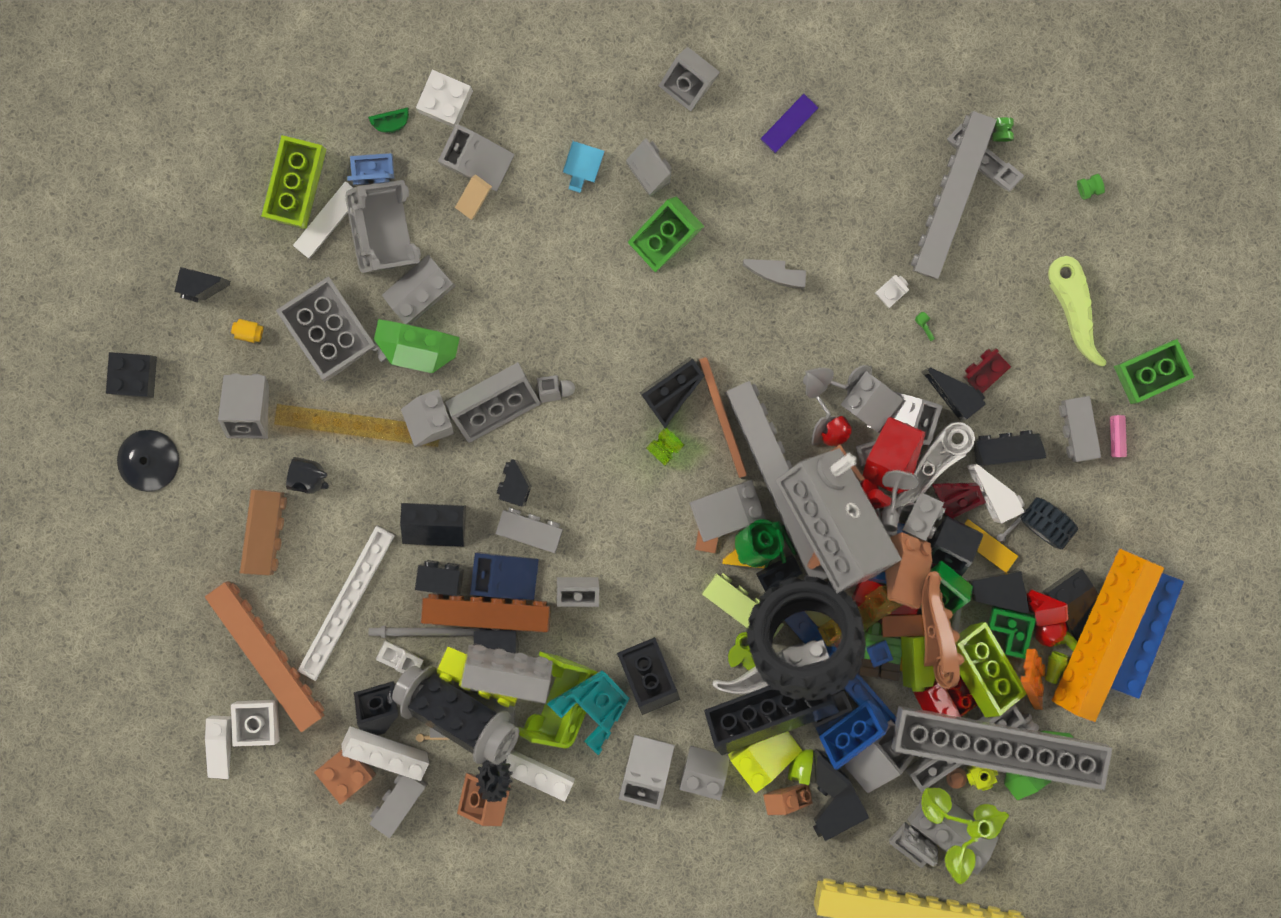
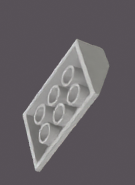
(325, 329)

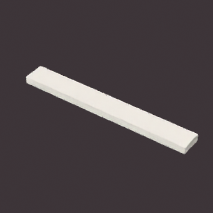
(346, 603)

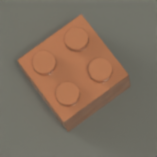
(344, 776)

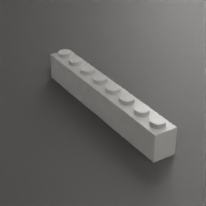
(954, 194)

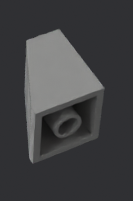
(244, 406)
(878, 762)

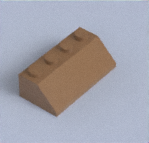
(262, 532)

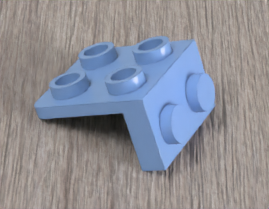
(371, 167)

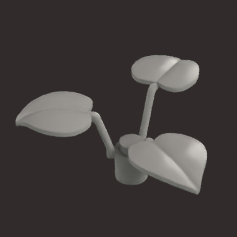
(817, 382)
(890, 516)

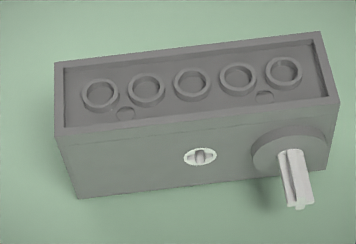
(838, 519)

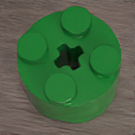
(758, 543)

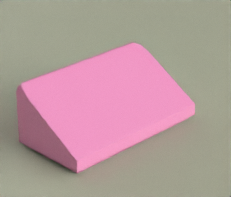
(1118, 436)

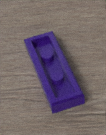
(789, 123)

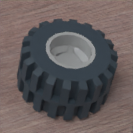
(1049, 523)

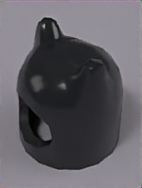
(306, 476)

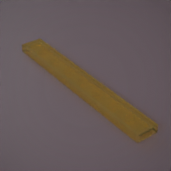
(344, 423)

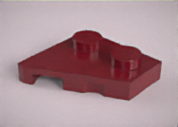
(958, 497)

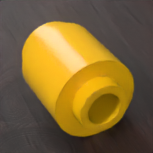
(247, 331)

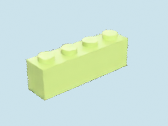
(731, 599)

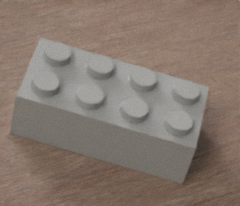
(507, 673)

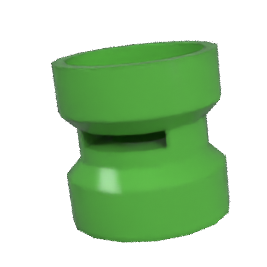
(1002, 130)
(1090, 186)

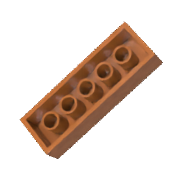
(486, 614)

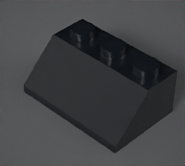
(1008, 448)
(433, 524)

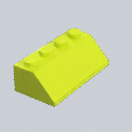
(452, 668)

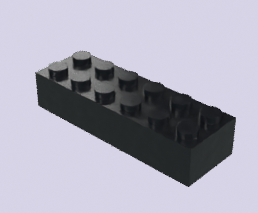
(762, 716)

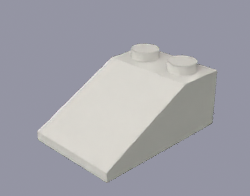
(999, 499)

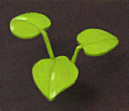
(987, 825)

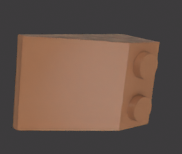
(908, 576)

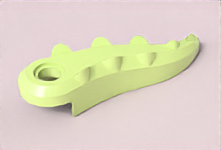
(1076, 303)

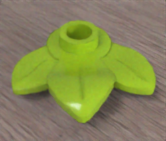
(740, 653)

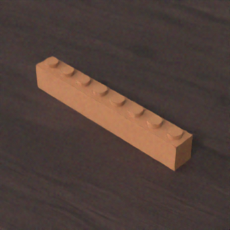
(265, 656)

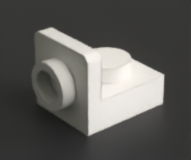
(892, 290)

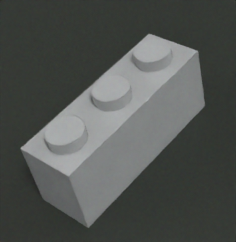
(1080, 429)
(529, 530)
(396, 804)

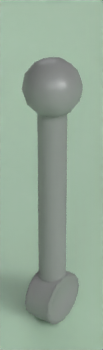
(1001, 537)

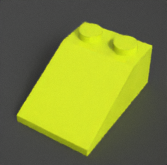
(765, 760)

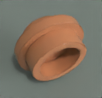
(956, 778)

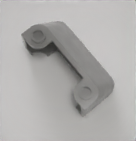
(380, 226)

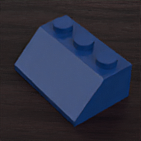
(854, 733)

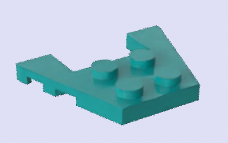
(600, 700)

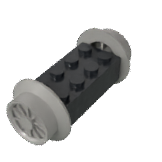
(455, 715)

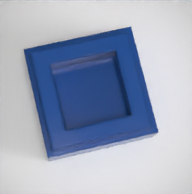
(879, 653)

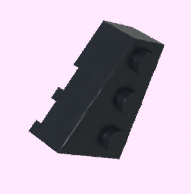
(672, 389)

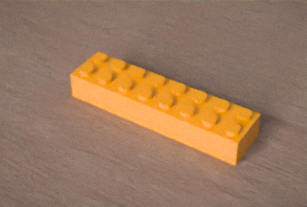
(1107, 635)

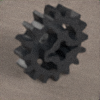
(494, 780)

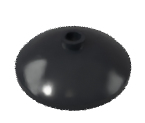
(161, 460)

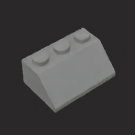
(418, 290)

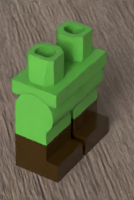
(887, 670)

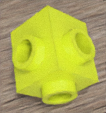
(975, 779)

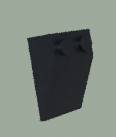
(959, 397)
(1078, 594)
(648, 676)

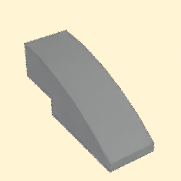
(775, 272)

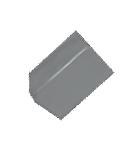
(549, 388)

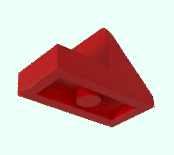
(874, 495)
(1046, 609)

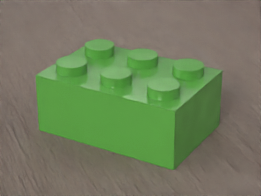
(1154, 371)

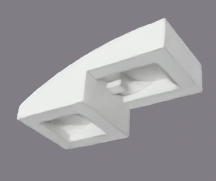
(397, 657)

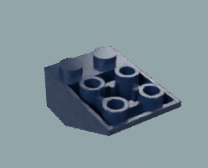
(504, 576)

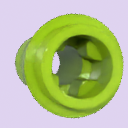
(1056, 665)

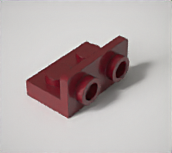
(987, 371)

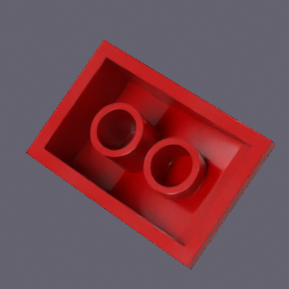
(894, 450)

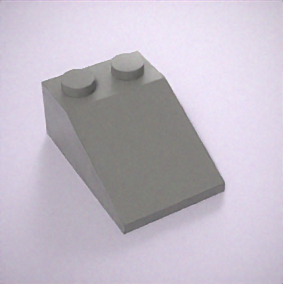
(727, 510)

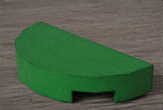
(390, 121)

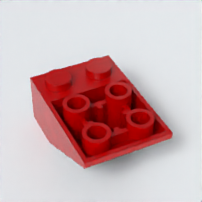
(950, 701)

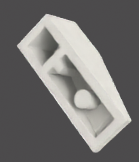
(218, 746)

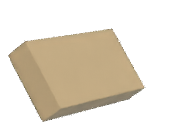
(473, 197)

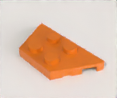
(1033, 678)

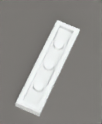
(324, 223)

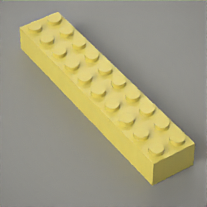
(855, 902)

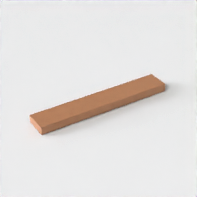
(722, 416)

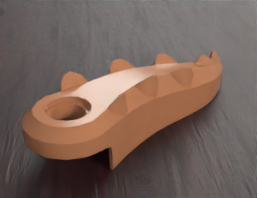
(939, 635)

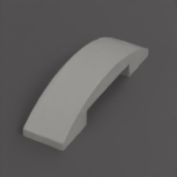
(992, 166)

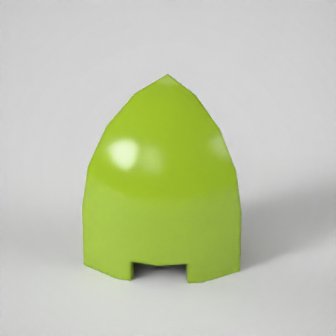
(801, 767)

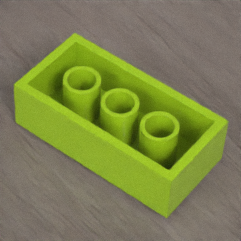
(294, 182)
(988, 671)

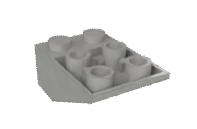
(473, 154)
(649, 168)
(919, 414)
(646, 772)

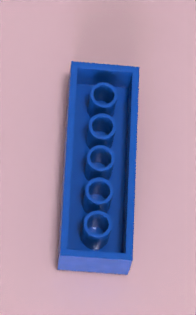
(1148, 636)

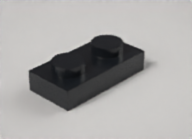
(779, 572)

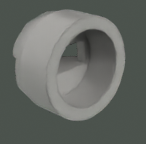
(566, 388)

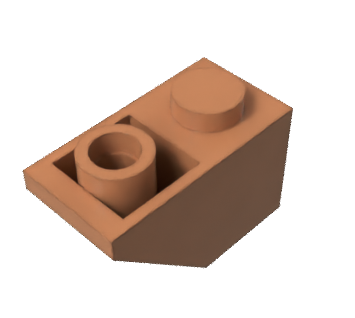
(787, 799)

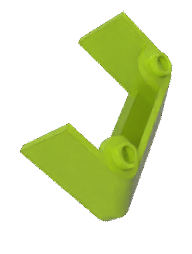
(549, 727)

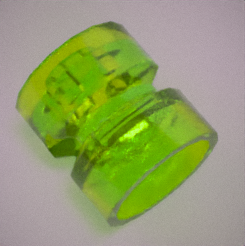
(665, 446)

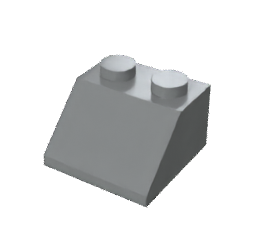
(688, 78)
(872, 402)
(427, 418)
(704, 773)

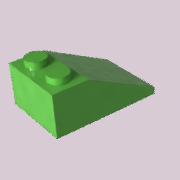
(665, 233)

